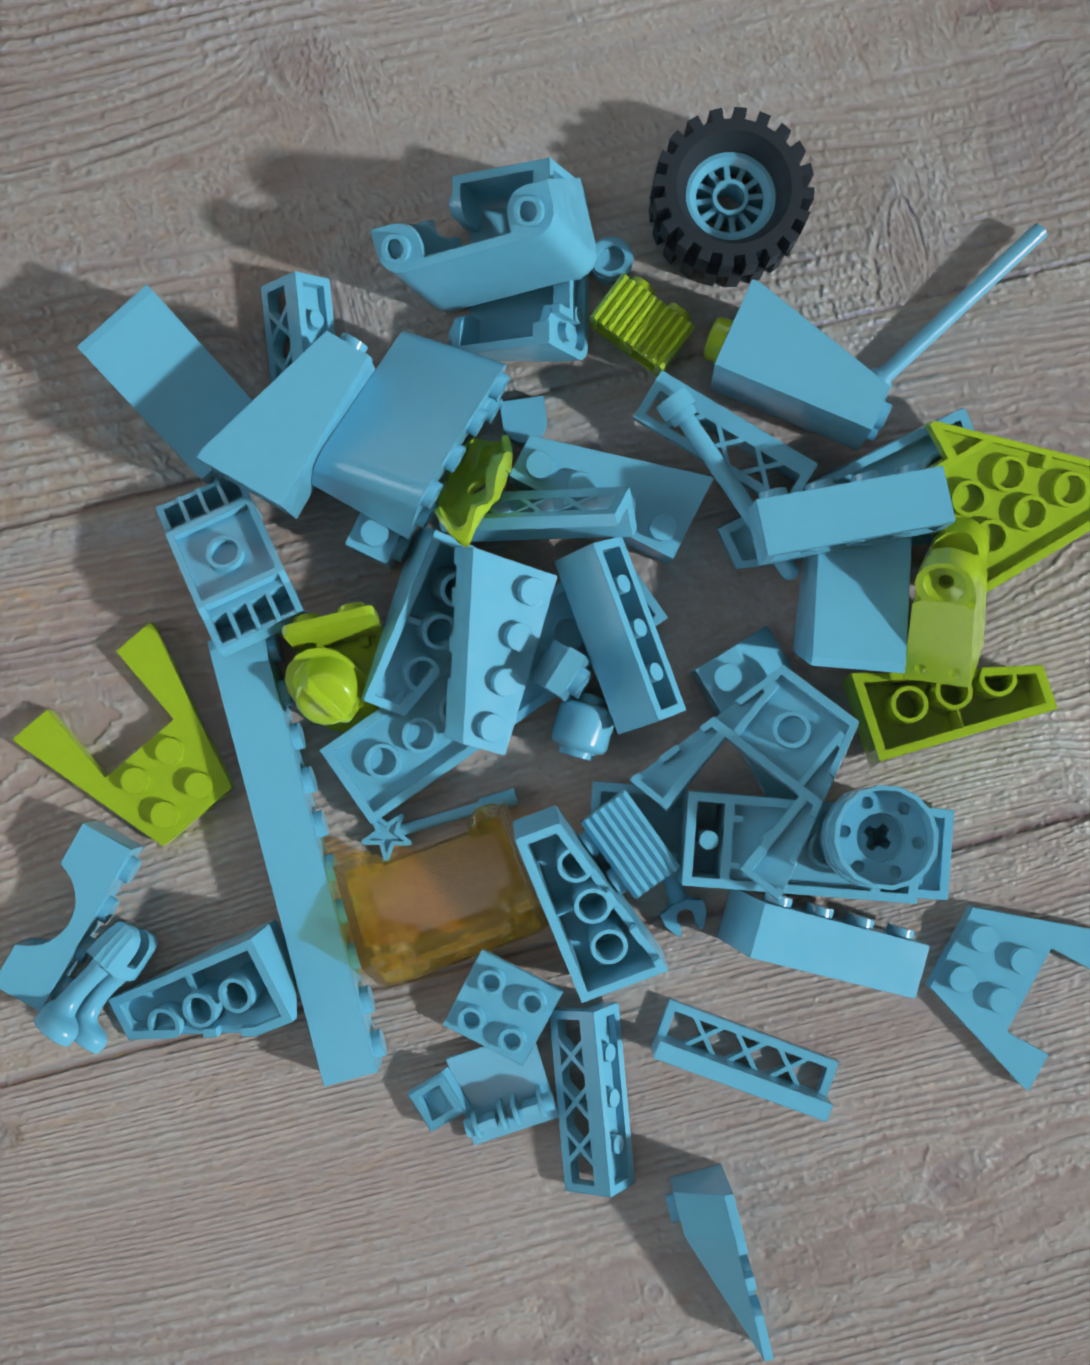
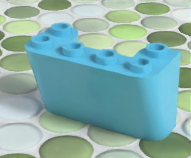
(409, 430)

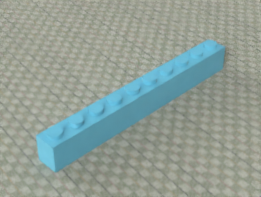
(298, 861)

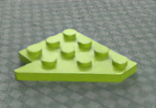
(1019, 493)

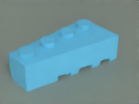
(590, 919)
(823, 943)

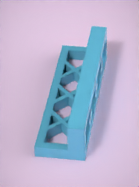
(303, 320)
(733, 429)
(558, 515)
(741, 1075)
(601, 1100)

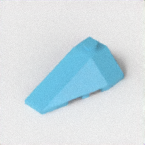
(735, 673)
(715, 1233)

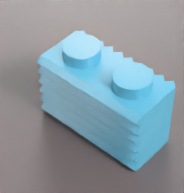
(628, 844)

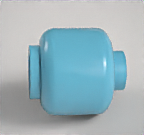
(583, 727)

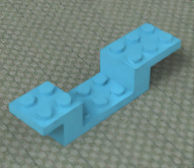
(718, 832)

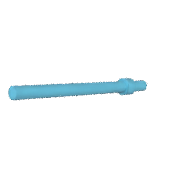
(961, 303)

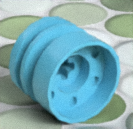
(905, 833)

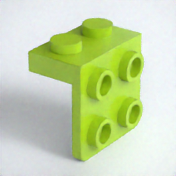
(351, 631)

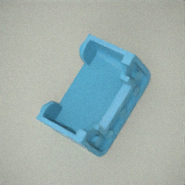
(546, 246)
(527, 326)

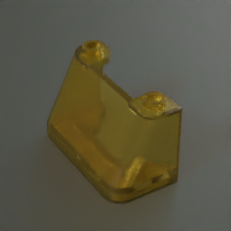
(440, 900)

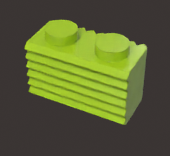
(642, 324)

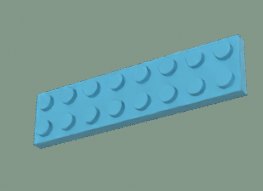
(398, 755)

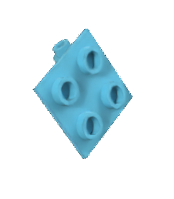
(502, 1007)
(502, 1092)

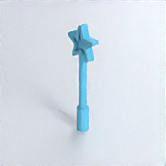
(393, 832)

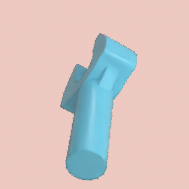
(678, 901)

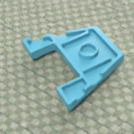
(990, 971)

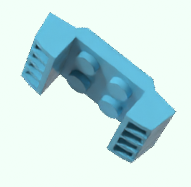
(230, 565)

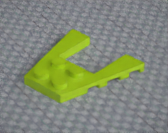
(165, 780)

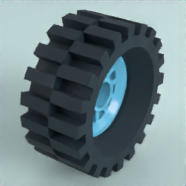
(751, 154)

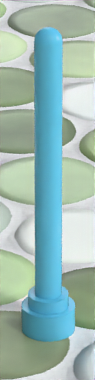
(680, 411)

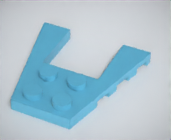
(790, 735)

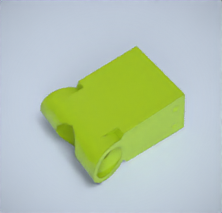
(949, 607)

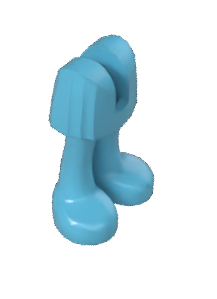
(117, 958)

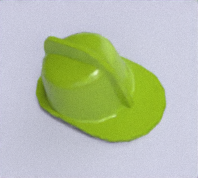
(328, 688)

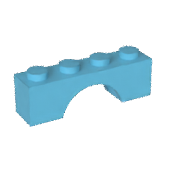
(97, 866)

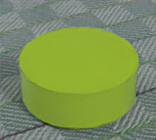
(717, 338)

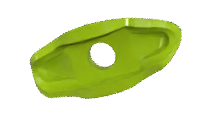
(482, 464)

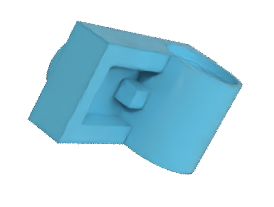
(562, 671)

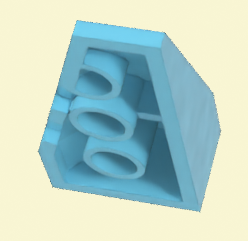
(417, 625)
(228, 989)

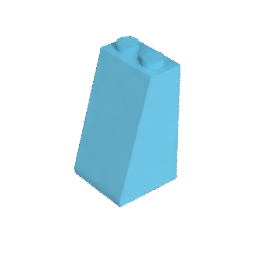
(798, 372)
(166, 376)
(283, 430)
(855, 607)

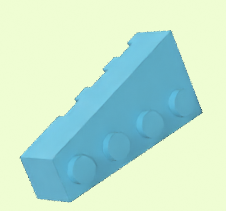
(661, 495)
(492, 645)

